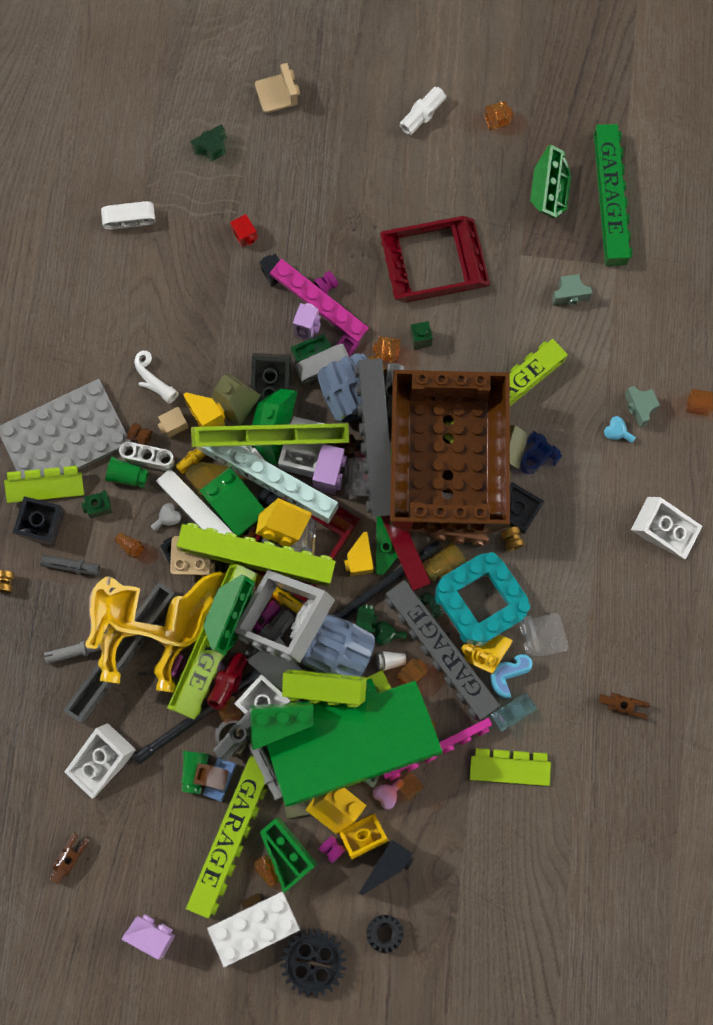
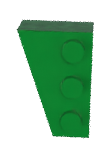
(278, 721)
(287, 854)

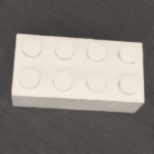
(253, 929)

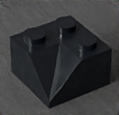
(39, 521)

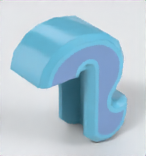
(509, 670)

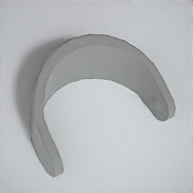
(221, 725)

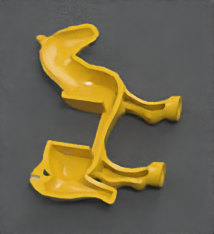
(117, 613)

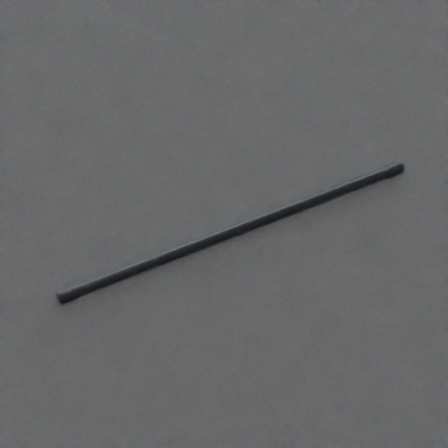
(149, 750)

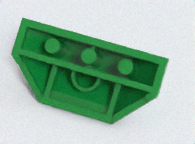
(551, 183)
(274, 410)
(226, 611)

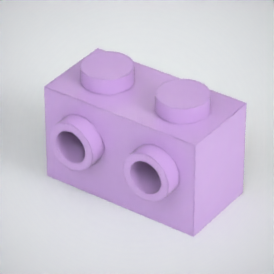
(306, 322)

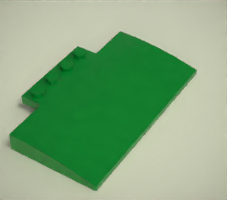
(354, 743)

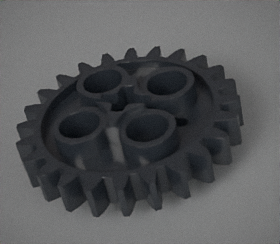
(310, 982)

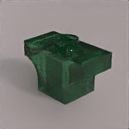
(210, 143)

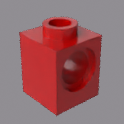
(244, 230)

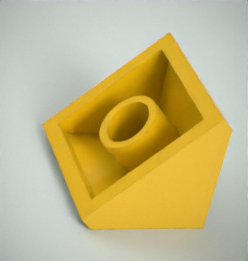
(363, 836)

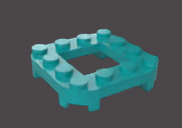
(459, 613)

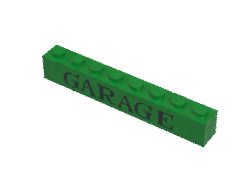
(611, 195)

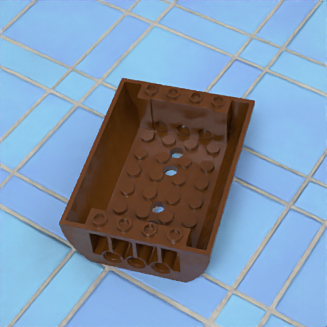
(475, 458)

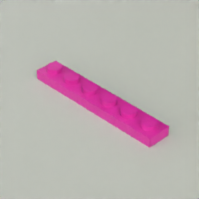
(313, 295)
(447, 745)

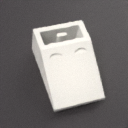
(300, 457)

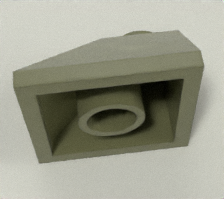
(235, 398)

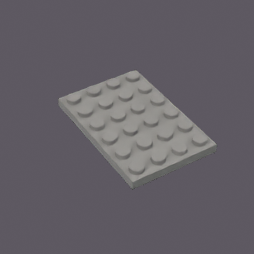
(65, 431)

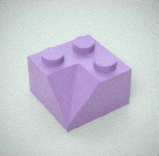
(327, 471)
(149, 936)

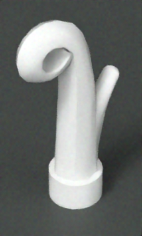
(168, 393)

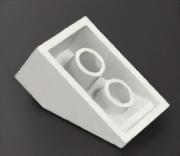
(666, 527)
(99, 760)

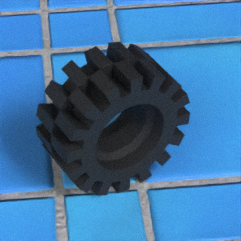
(394, 924)

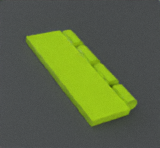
(40, 487)
(506, 770)

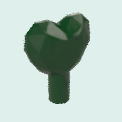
(387, 633)

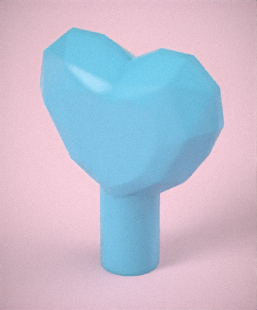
(618, 430)

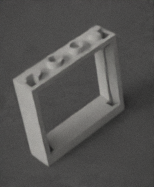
(308, 628)

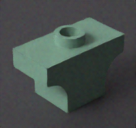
(571, 291)
(641, 404)

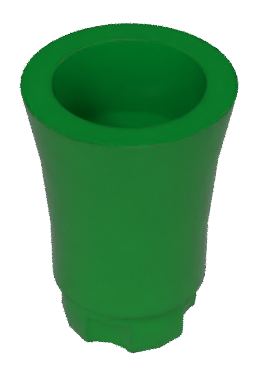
(126, 473)
(190, 764)

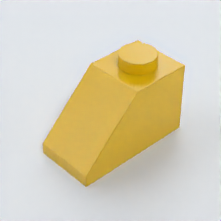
(359, 557)

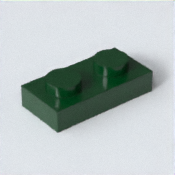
(310, 347)

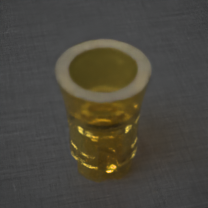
(445, 562)

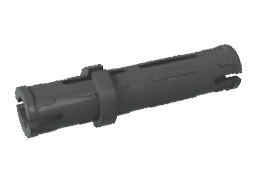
(70, 565)

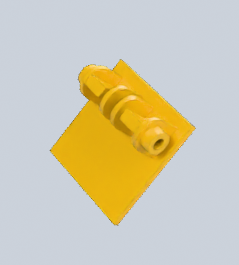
(488, 655)

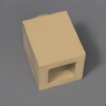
(172, 422)

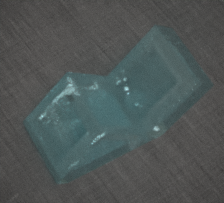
(513, 712)

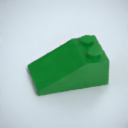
(232, 502)

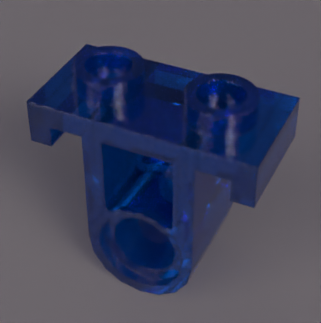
(539, 453)

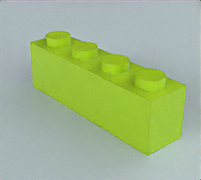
(324, 687)

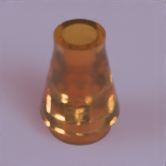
(131, 546)
(265, 869)

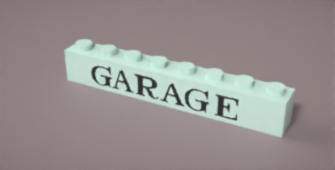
(274, 480)

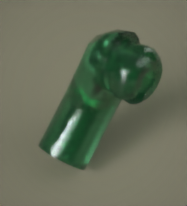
(436, 608)

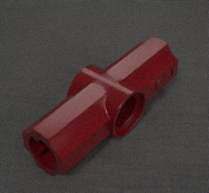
(227, 681)

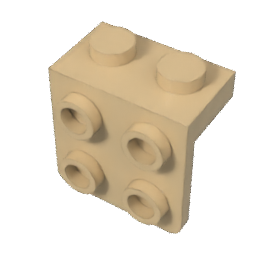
(278, 91)
(189, 564)

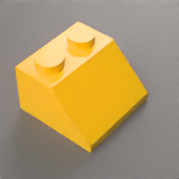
(205, 410)
(282, 522)
(336, 809)

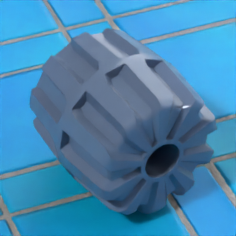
(339, 388)
(339, 648)

